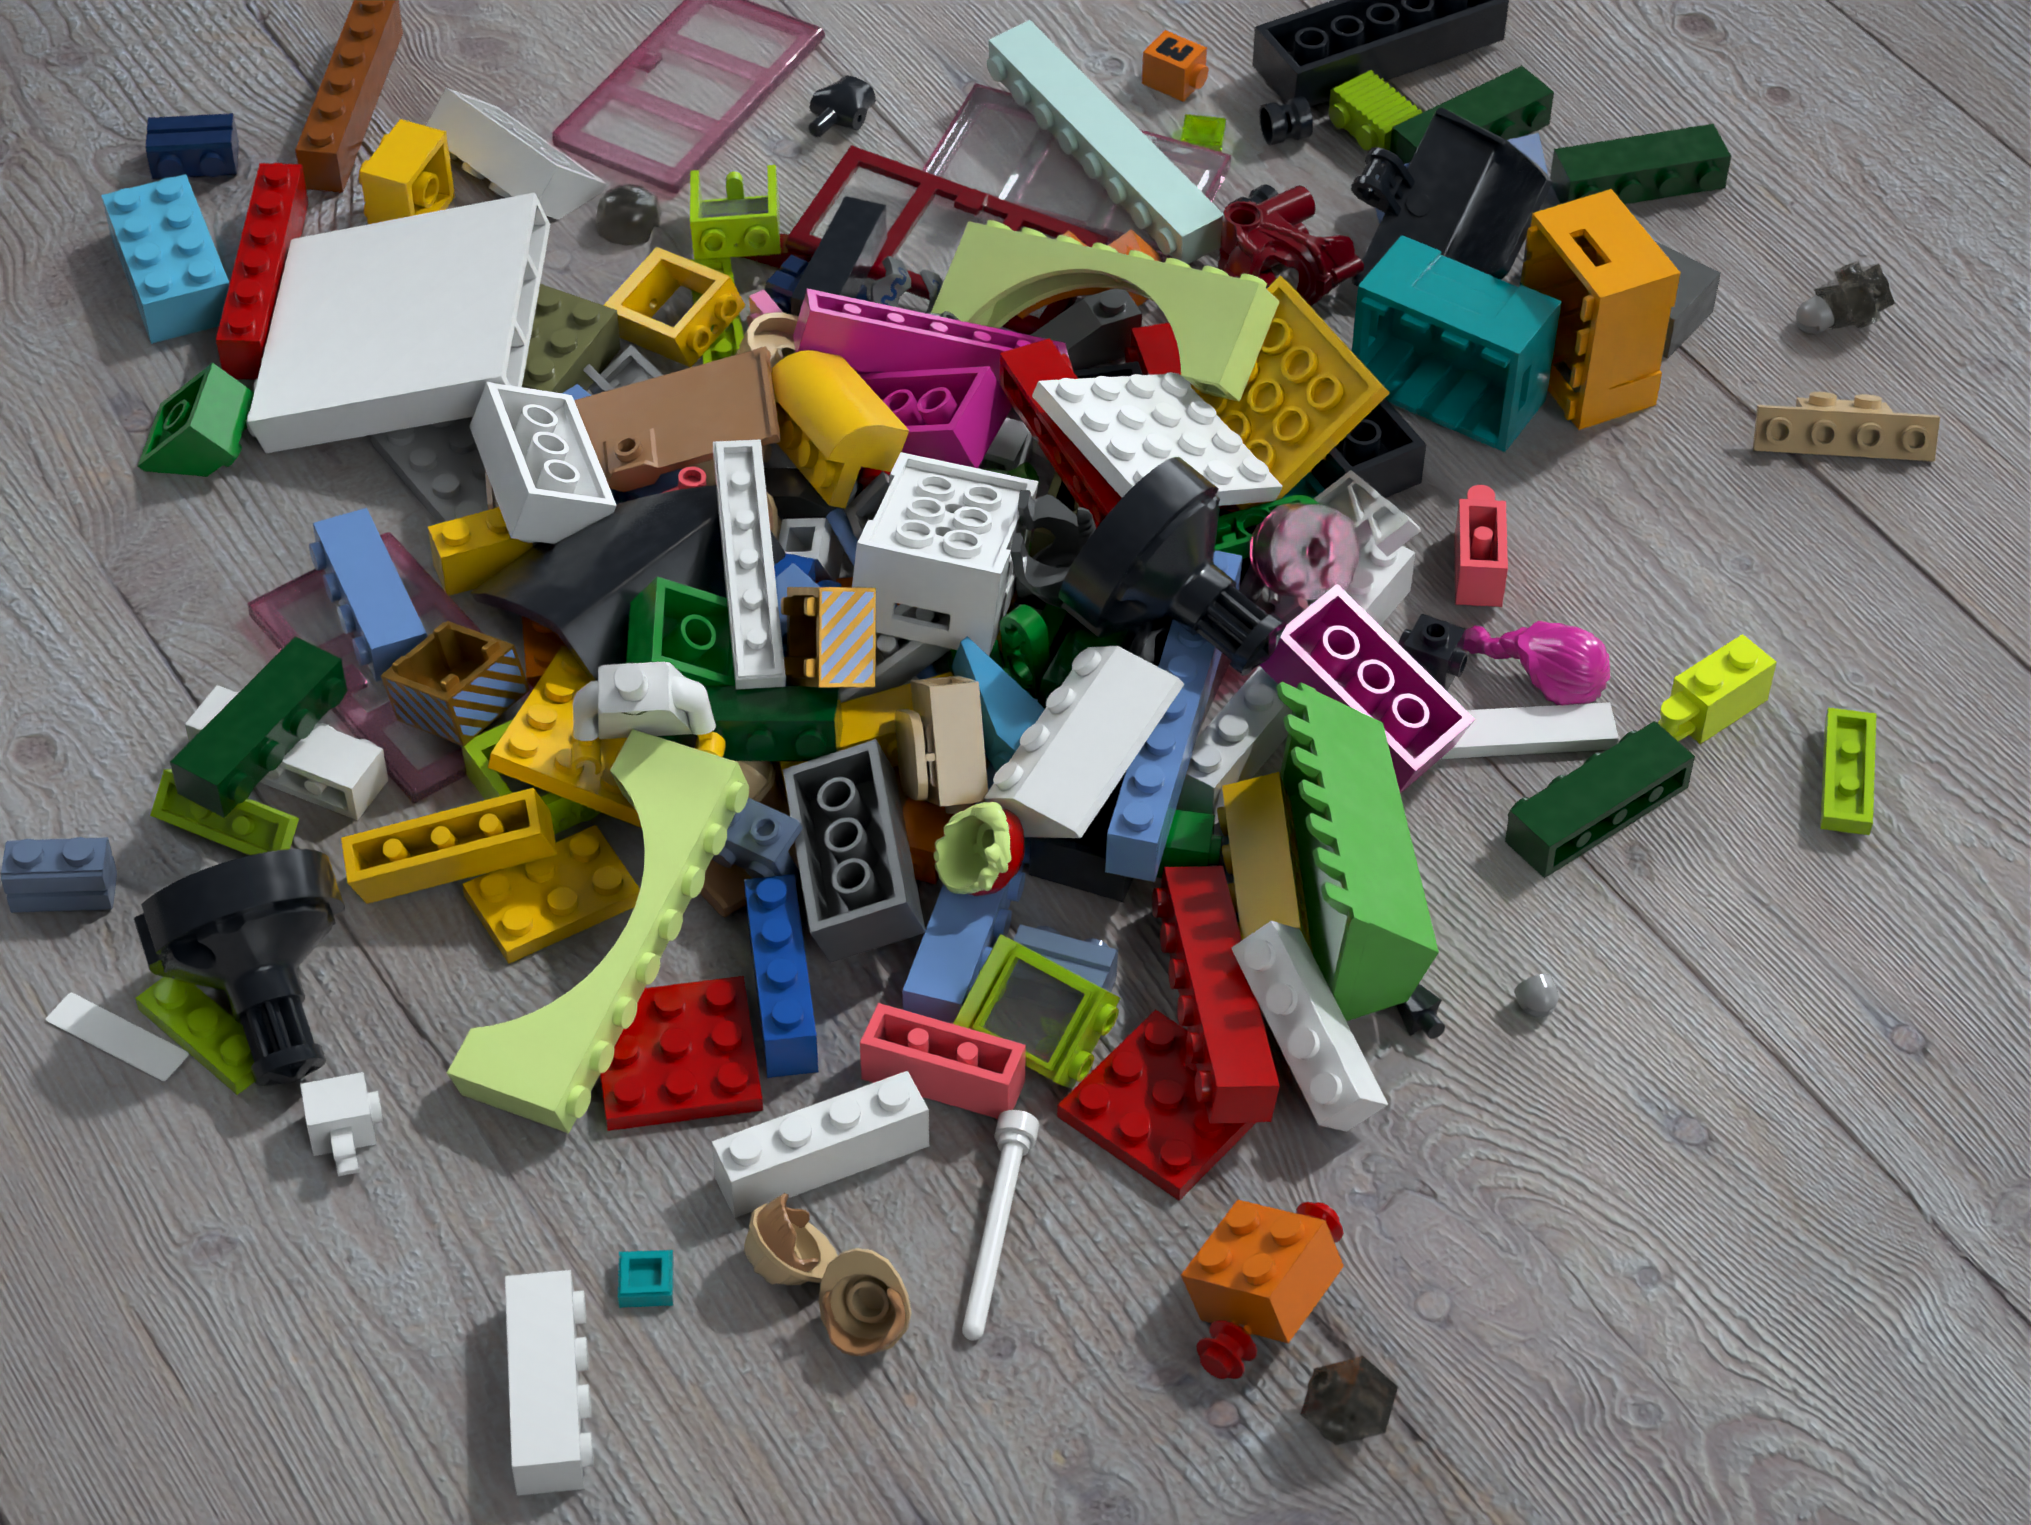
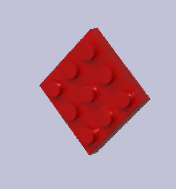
(684, 1057)
(1147, 1111)

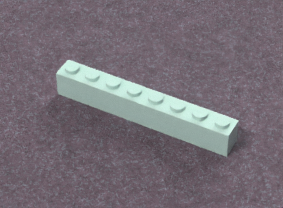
(1105, 143)

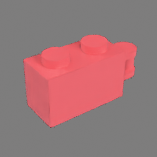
(1480, 549)

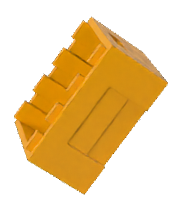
(1612, 309)

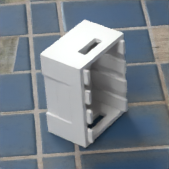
(943, 549)

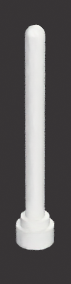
(1015, 1135)

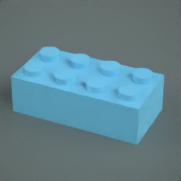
(167, 257)

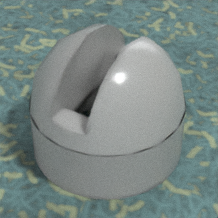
(1814, 316)
(1537, 995)

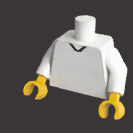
(641, 698)

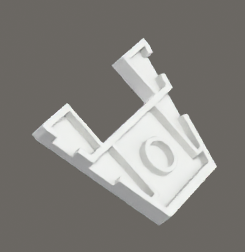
(1370, 516)

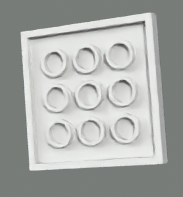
(1142, 421)

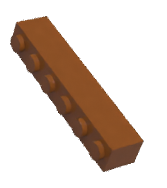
(349, 94)

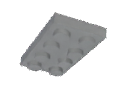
(438, 466)

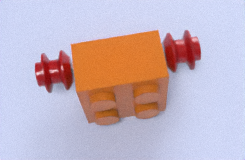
(1260, 1278)

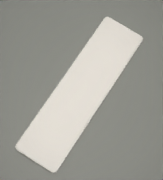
(117, 1036)

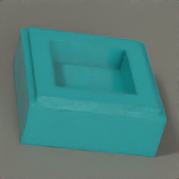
(646, 1278)

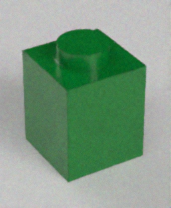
(1191, 842)

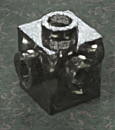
(1856, 295)
(1349, 1400)

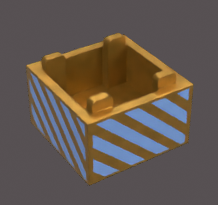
(830, 636)
(455, 682)

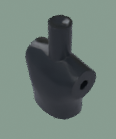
(841, 104)

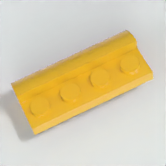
(833, 423)

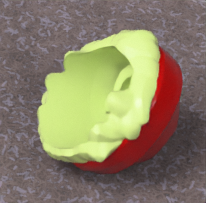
(980, 850)

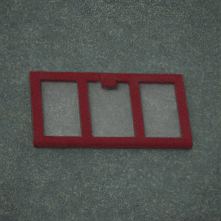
(924, 221)

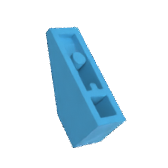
(1004, 704)

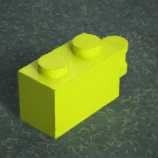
(1718, 691)

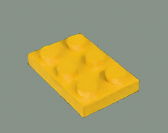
(552, 896)

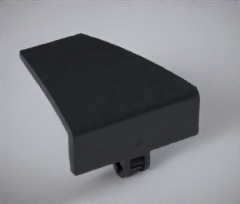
(1458, 195)
(592, 576)

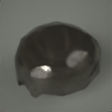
(627, 214)

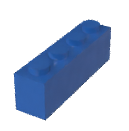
(781, 976)

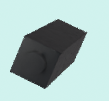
(845, 251)

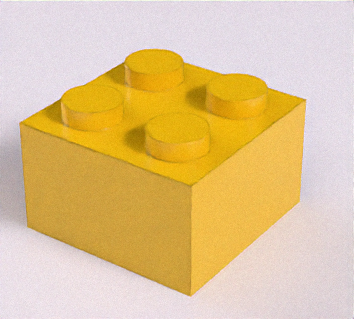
(407, 174)

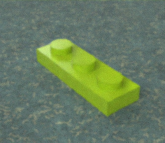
(1848, 771)
(247, 828)
(200, 1029)

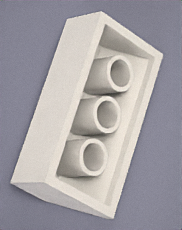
(512, 155)
(539, 463)
(1083, 742)

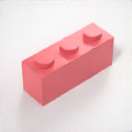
(944, 1060)

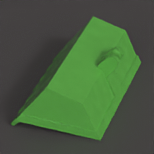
(1354, 854)

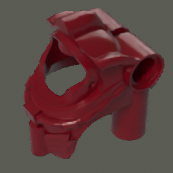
(1273, 234)

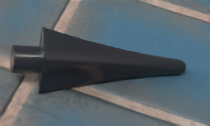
(1421, 1013)

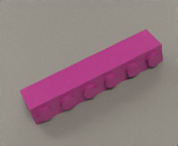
(898, 339)

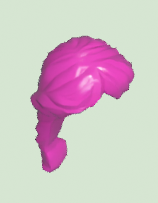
(1559, 658)

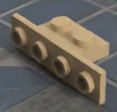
(1845, 429)

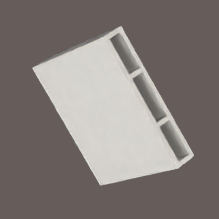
(399, 323)

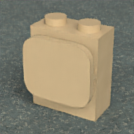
(943, 744)

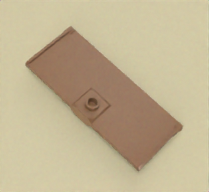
(677, 418)

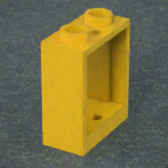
(653, 285)

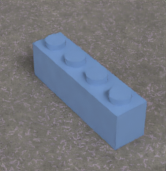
(367, 588)

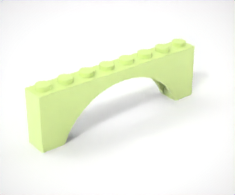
(1212, 315)
(552, 1057)

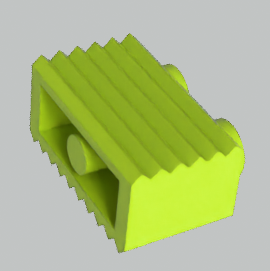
(1369, 110)

